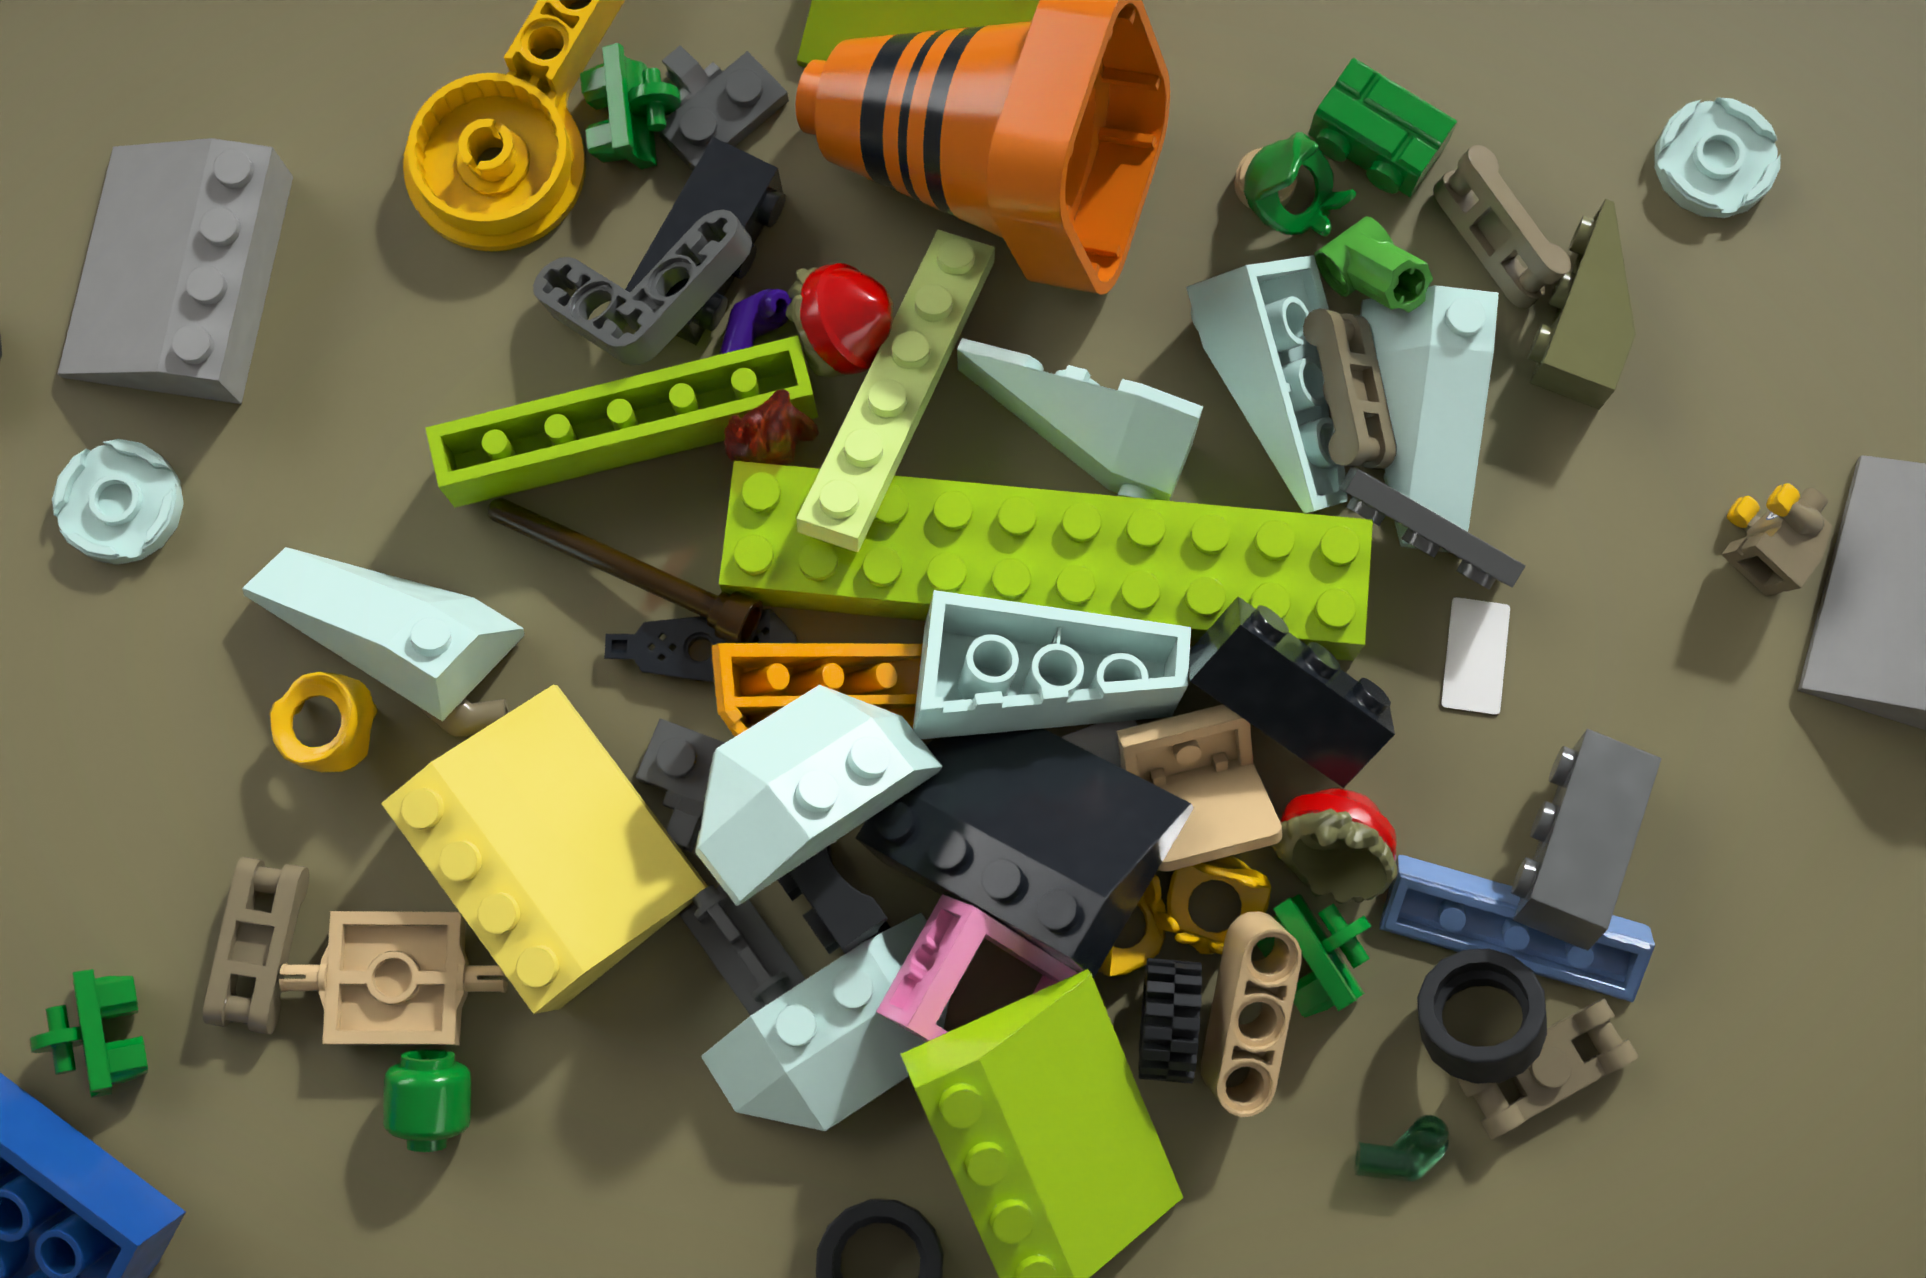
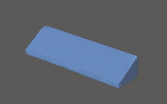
(1478, 913)

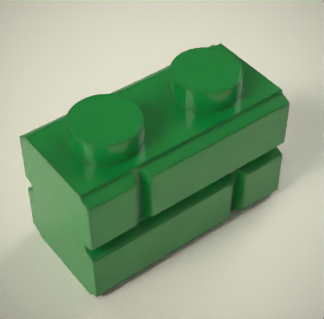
(1380, 129)

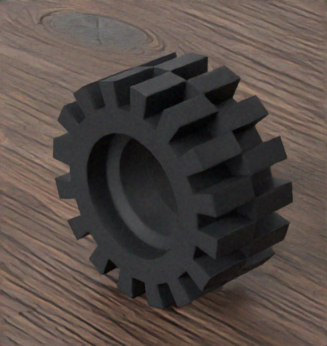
(1170, 1020)

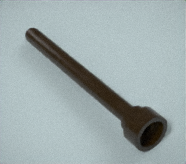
(731, 615)

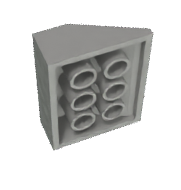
(178, 268)
(1873, 603)

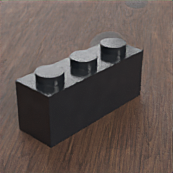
(720, 181)
(1292, 691)

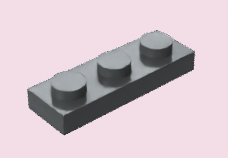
(1429, 530)

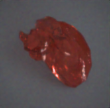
(769, 432)

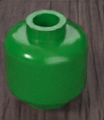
(427, 1099)

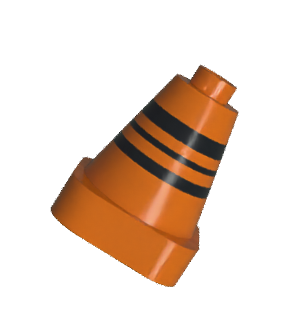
(1010, 127)

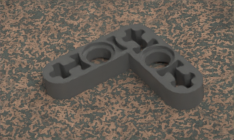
(714, 241)

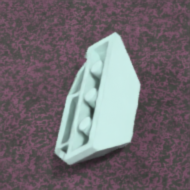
(803, 785)
(822, 1043)

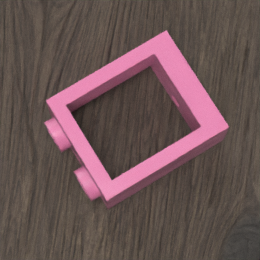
(943, 956)

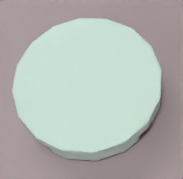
(1717, 157)
(118, 502)

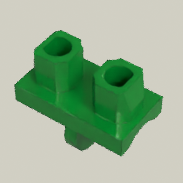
(635, 108)
(1330, 977)
(105, 1062)

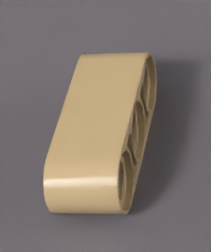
(1262, 1040)

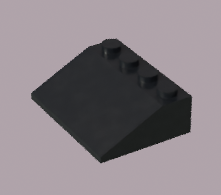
(1033, 838)

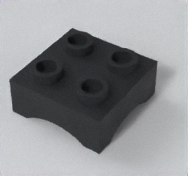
(838, 911)

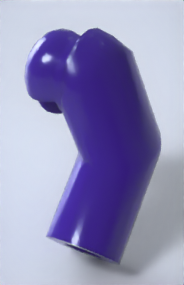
(754, 318)

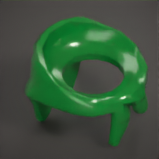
(1276, 169)

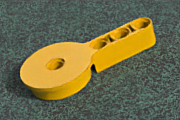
(525, 114)

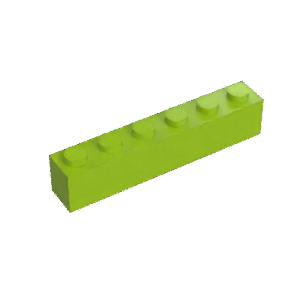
(612, 422)

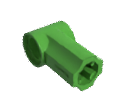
(1369, 262)

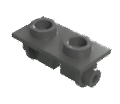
(741, 948)

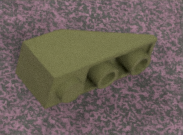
(1594, 317)

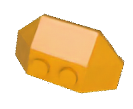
(765, 677)

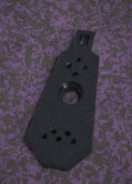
(683, 633)

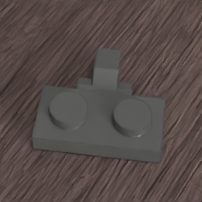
(717, 103)
(680, 765)

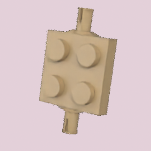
(393, 978)

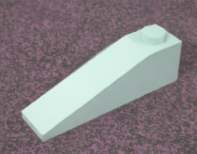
(1256, 341)
(1436, 394)
(1122, 437)
(399, 631)

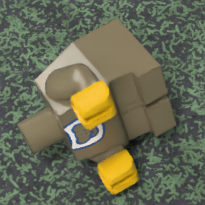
(1783, 543)

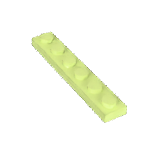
(895, 392)

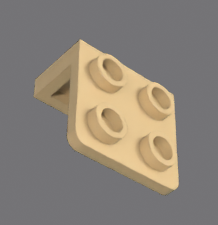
(1211, 765)

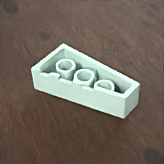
(1041, 667)

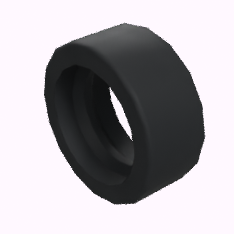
(1476, 969)
(879, 1211)

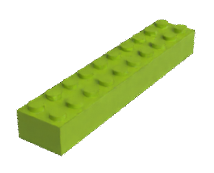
(1051, 551)

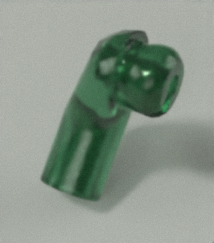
(1409, 1156)

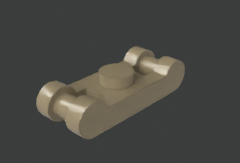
(1499, 228)
(1352, 389)
(254, 945)
(1556, 1071)

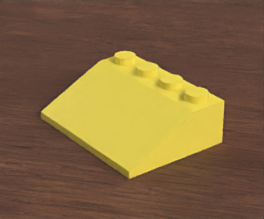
(545, 849)

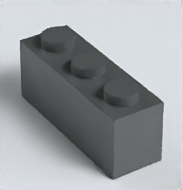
(1584, 839)

